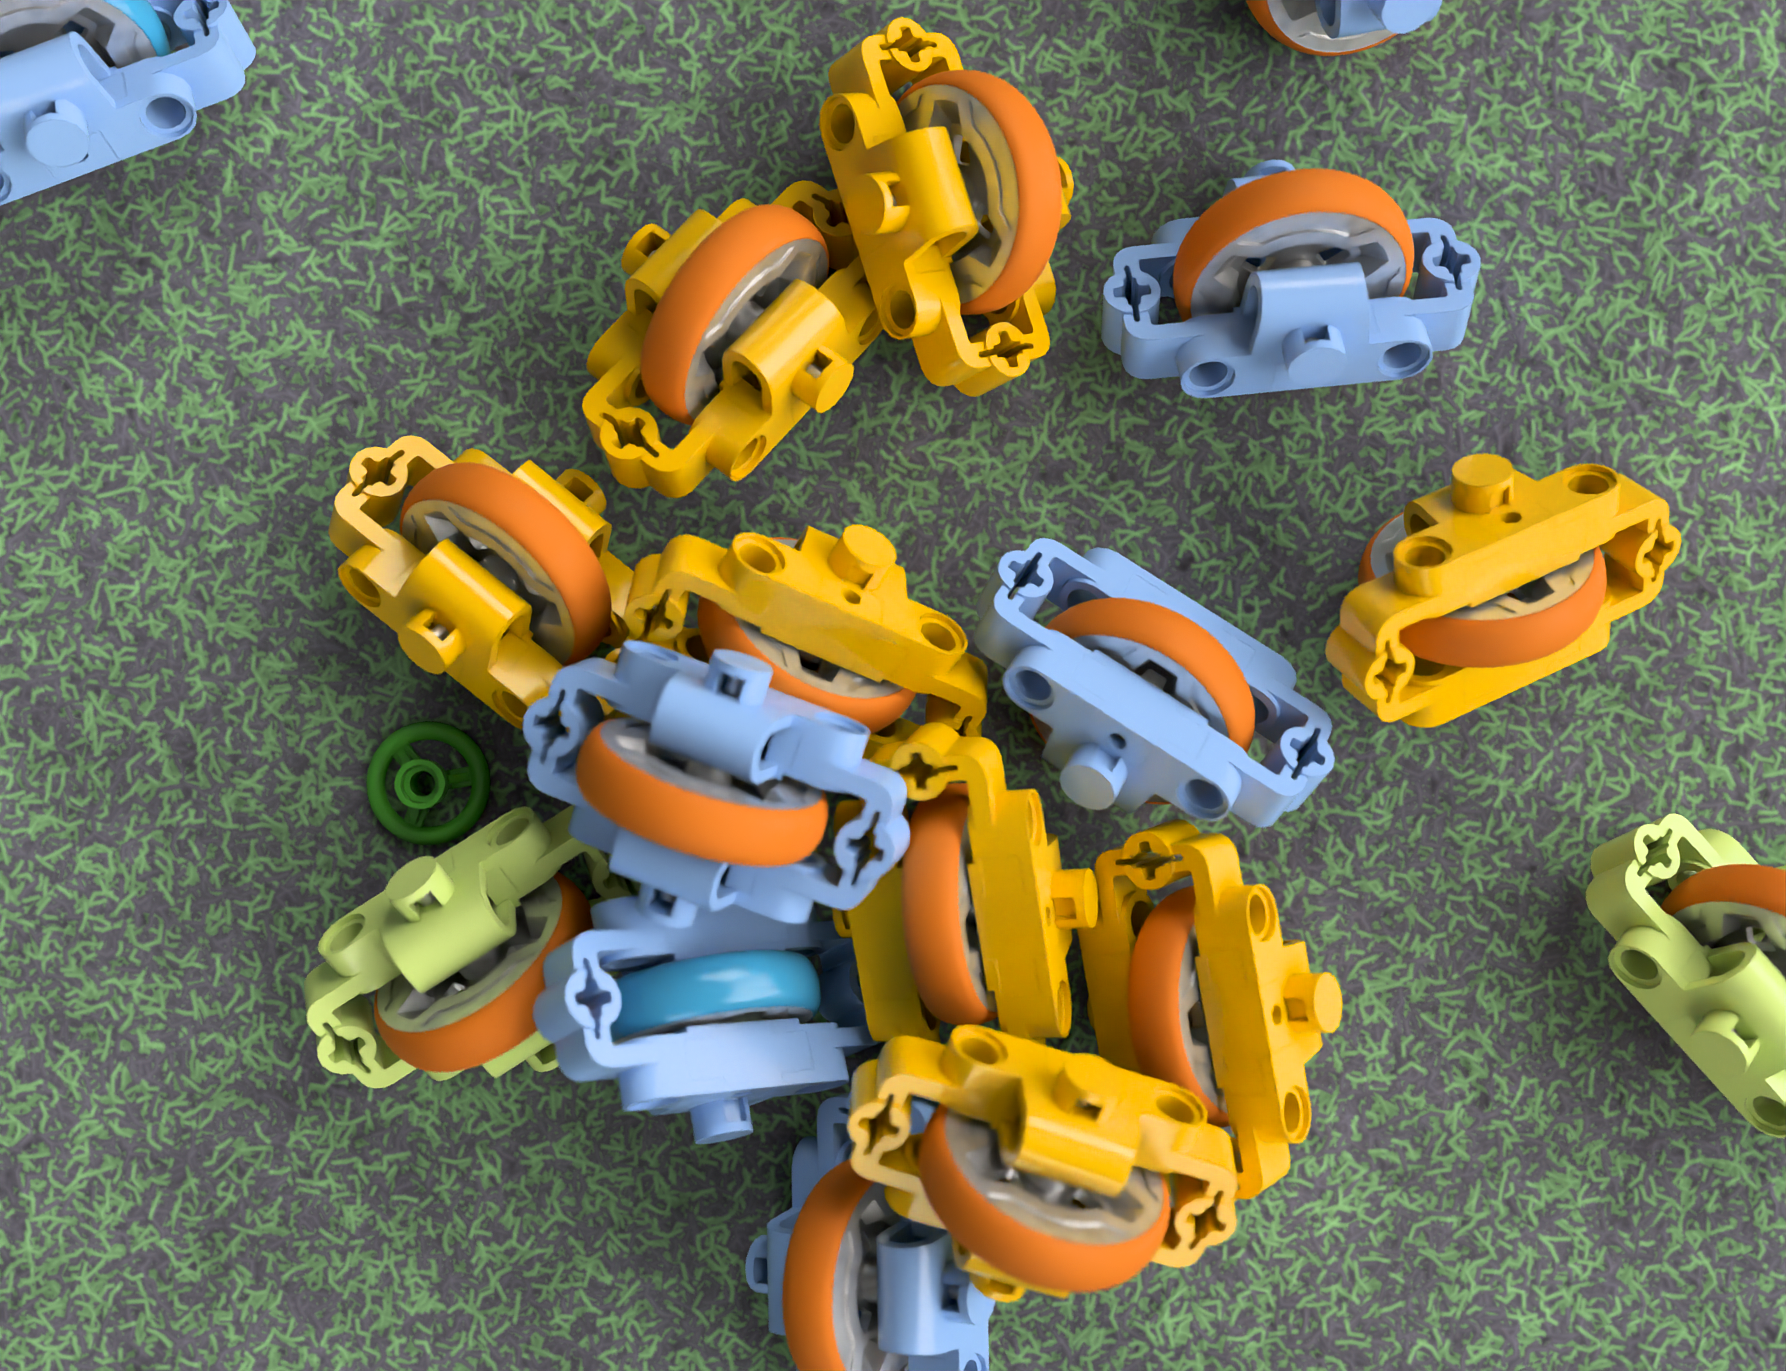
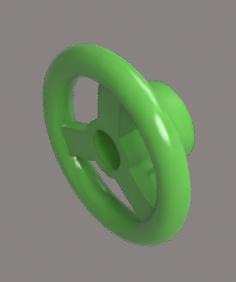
(412, 766)

